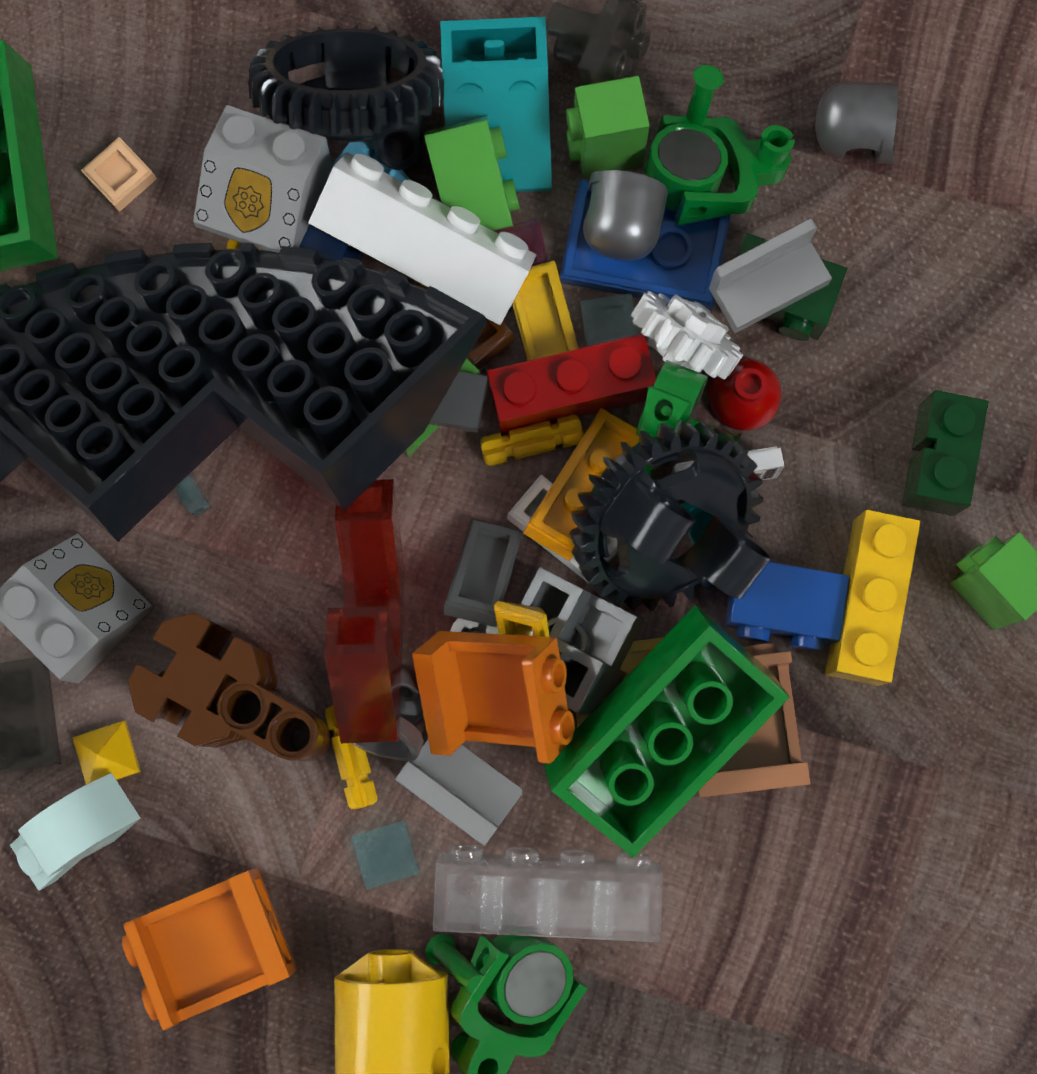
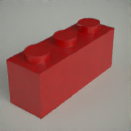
(572, 383)

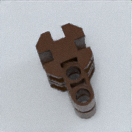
(219, 691)

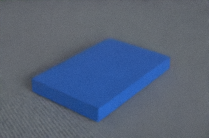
(677, 265)

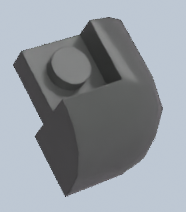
(590, 637)

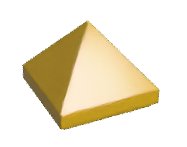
(520, 619)
(106, 752)

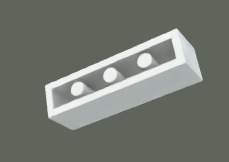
(422, 236)

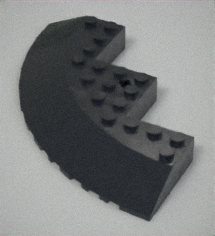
(154, 360)

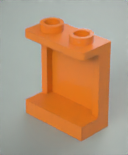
(494, 692)
(208, 949)

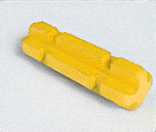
(531, 440)
(352, 767)

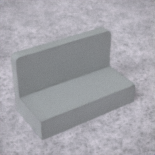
(769, 277)
(461, 789)

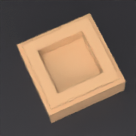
(119, 174)

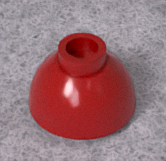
(747, 396)

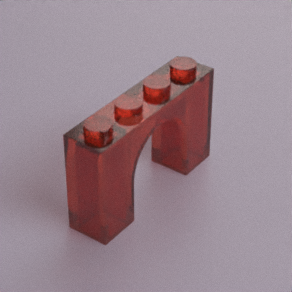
(367, 634)

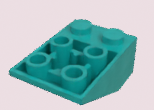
(503, 74)

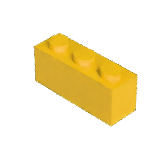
(877, 591)

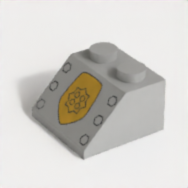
(260, 180)
(70, 608)

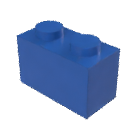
(793, 605)

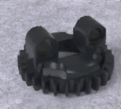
(354, 93)
(652, 521)

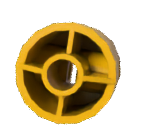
(391, 1016)

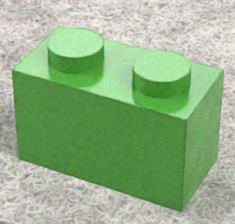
(608, 126)
(469, 171)
(999, 580)

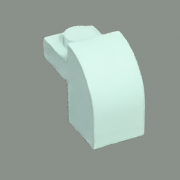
(73, 830)

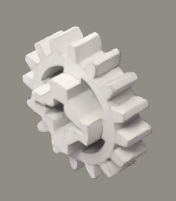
(686, 334)

